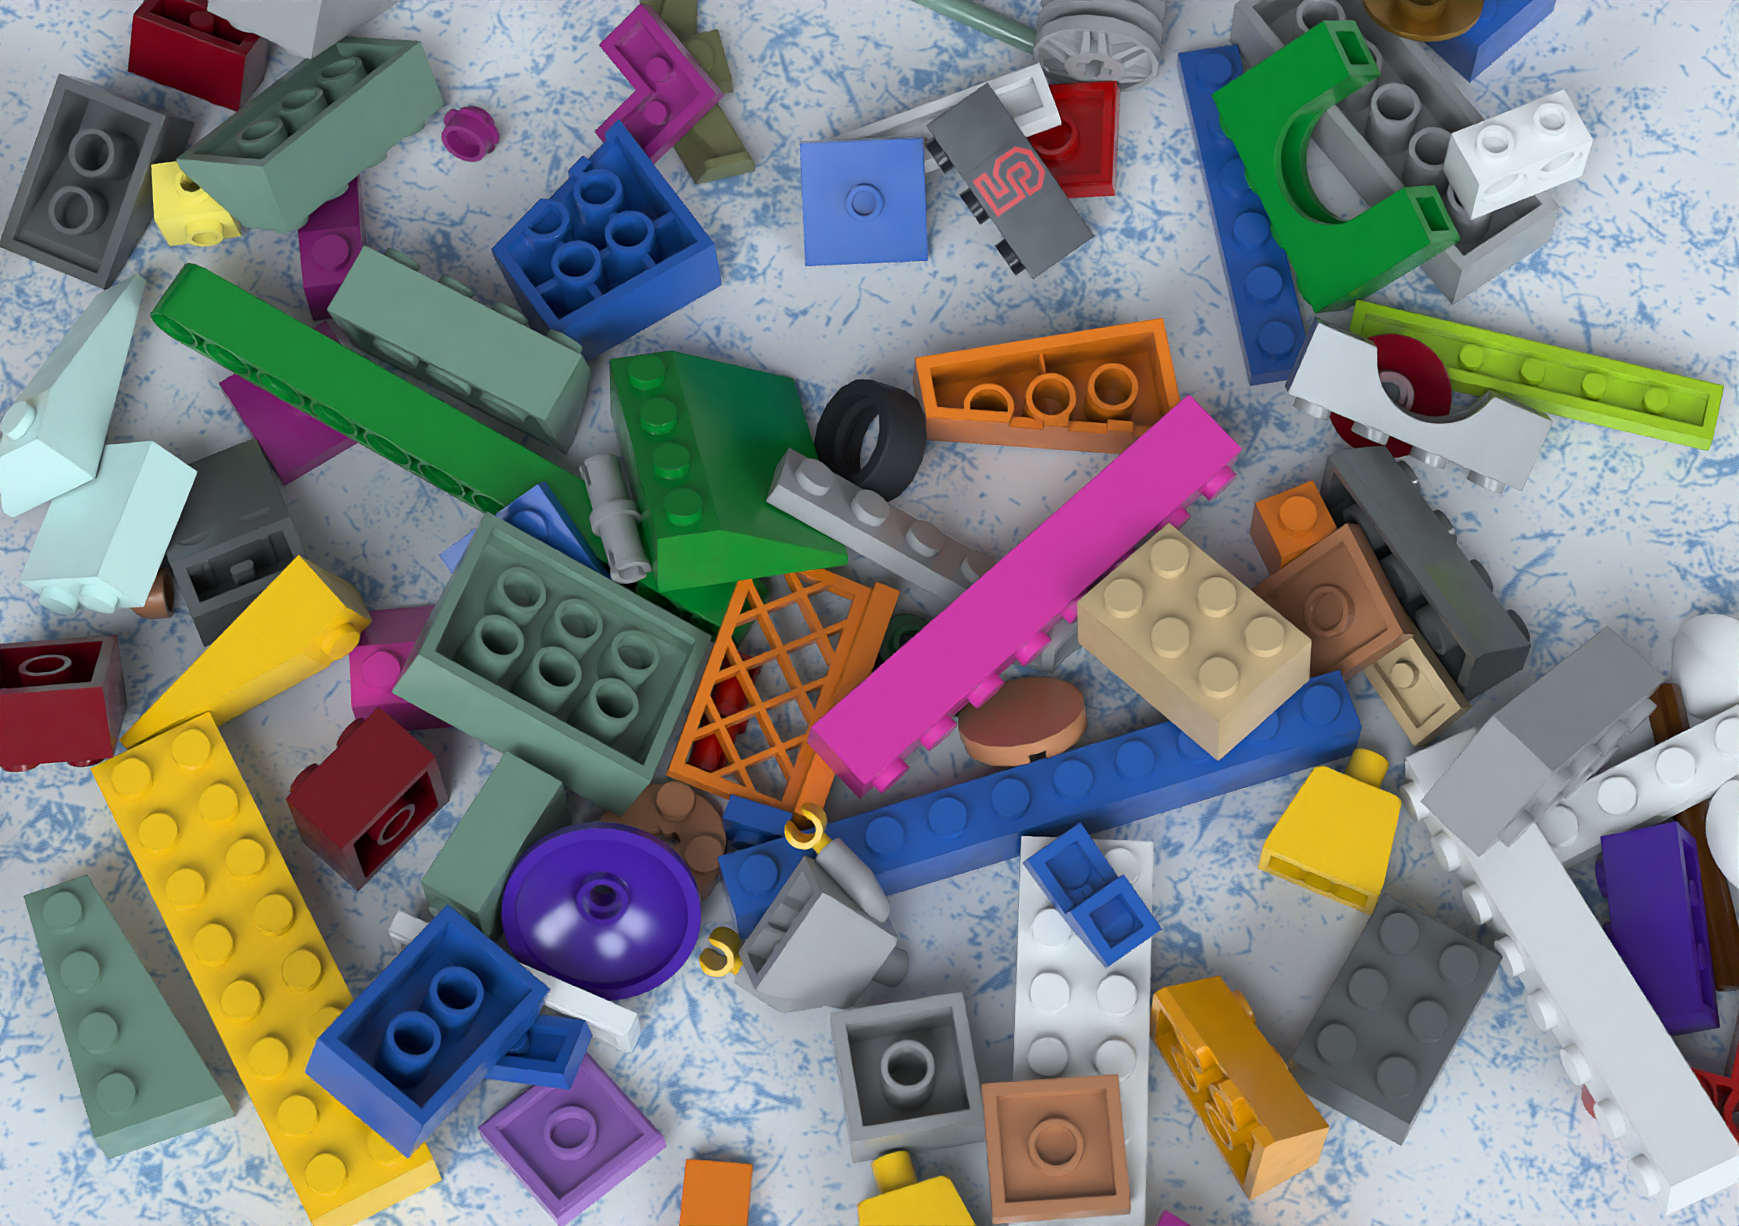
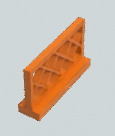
(847, 664)

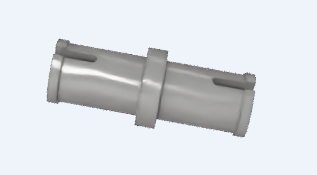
(615, 518)

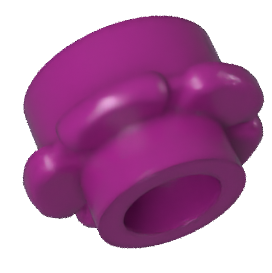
(469, 133)

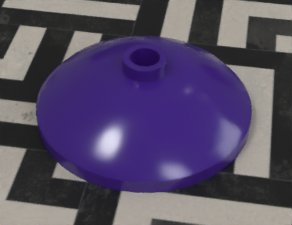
(594, 940)

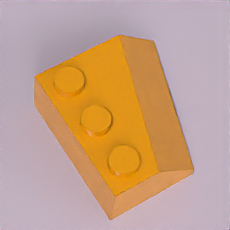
(1236, 1083)

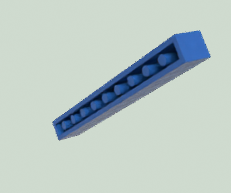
(1092, 785)

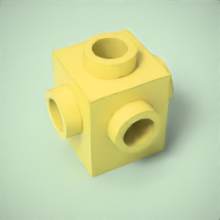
(186, 211)

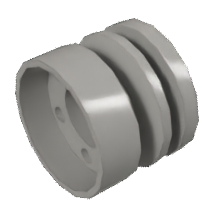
(1100, 41)

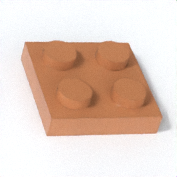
(1340, 603)
(1055, 1149)

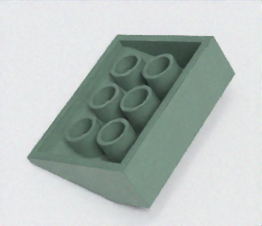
(554, 665)

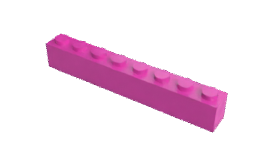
(1021, 599)

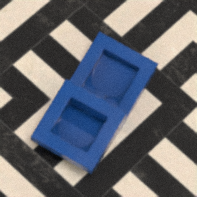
(1091, 896)

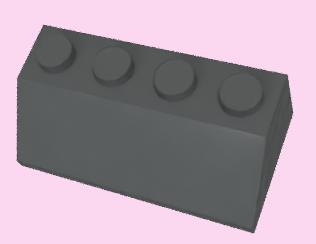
(1426, 568)

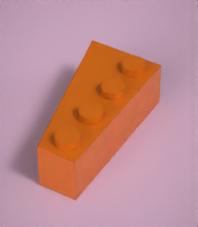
(1053, 391)

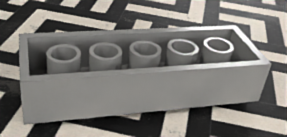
(1399, 135)

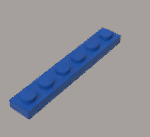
(1251, 259)

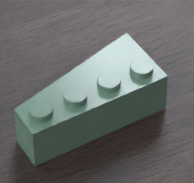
(123, 1039)

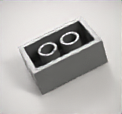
(1393, 1018)

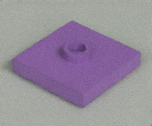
(573, 1141)

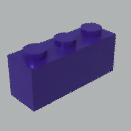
(1661, 922)

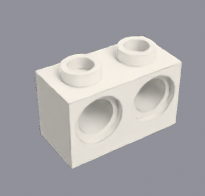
(1517, 154)

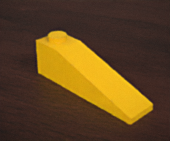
(274, 644)

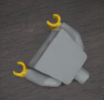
(819, 935)

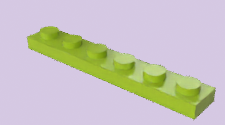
(1559, 378)

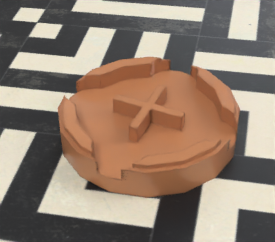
(1023, 721)

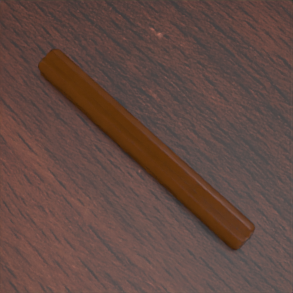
(1723, 929)

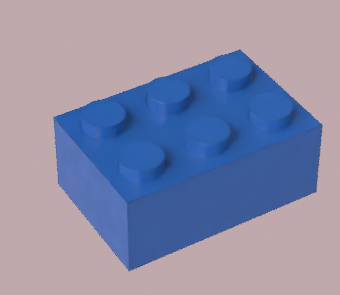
(426, 1030)

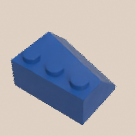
(607, 250)

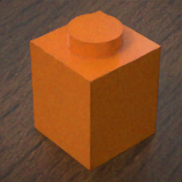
(1289, 525)

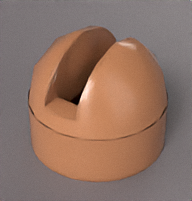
(160, 598)

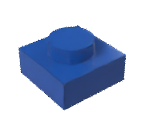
(753, 823)

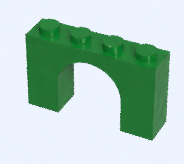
(1271, 121)

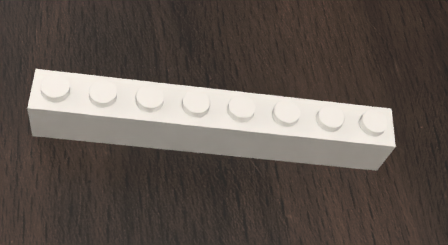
(1587, 1000)

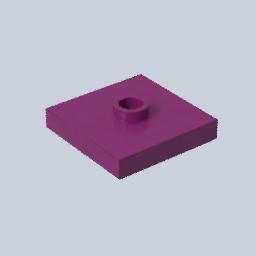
(285, 434)

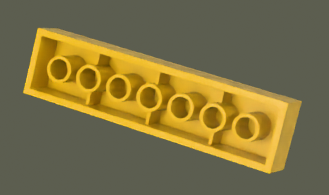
(253, 962)

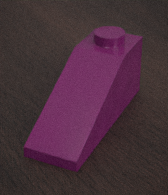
(330, 247)

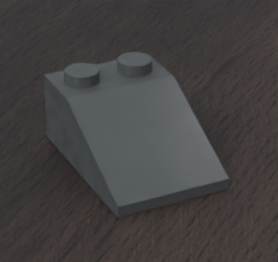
(91, 180)

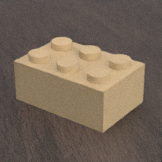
(1193, 641)

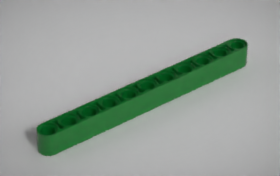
(395, 419)

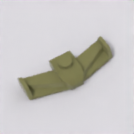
(711, 146)

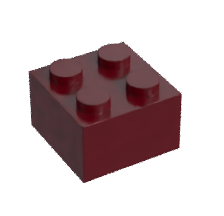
(60, 702)
(367, 797)

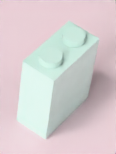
(110, 533)

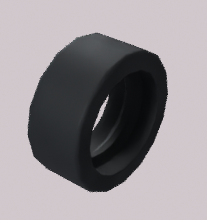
(899, 440)

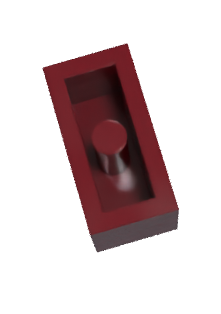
(196, 52)

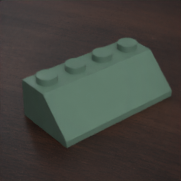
(315, 131)
(464, 346)

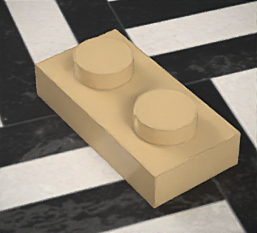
(1417, 689)

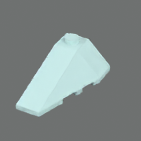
(63, 414)

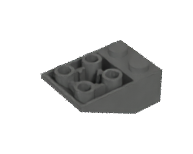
(230, 537)

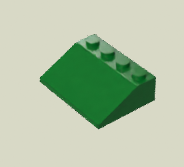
(700, 465)

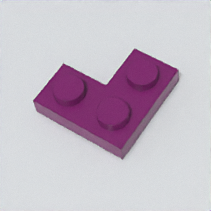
(667, 79)

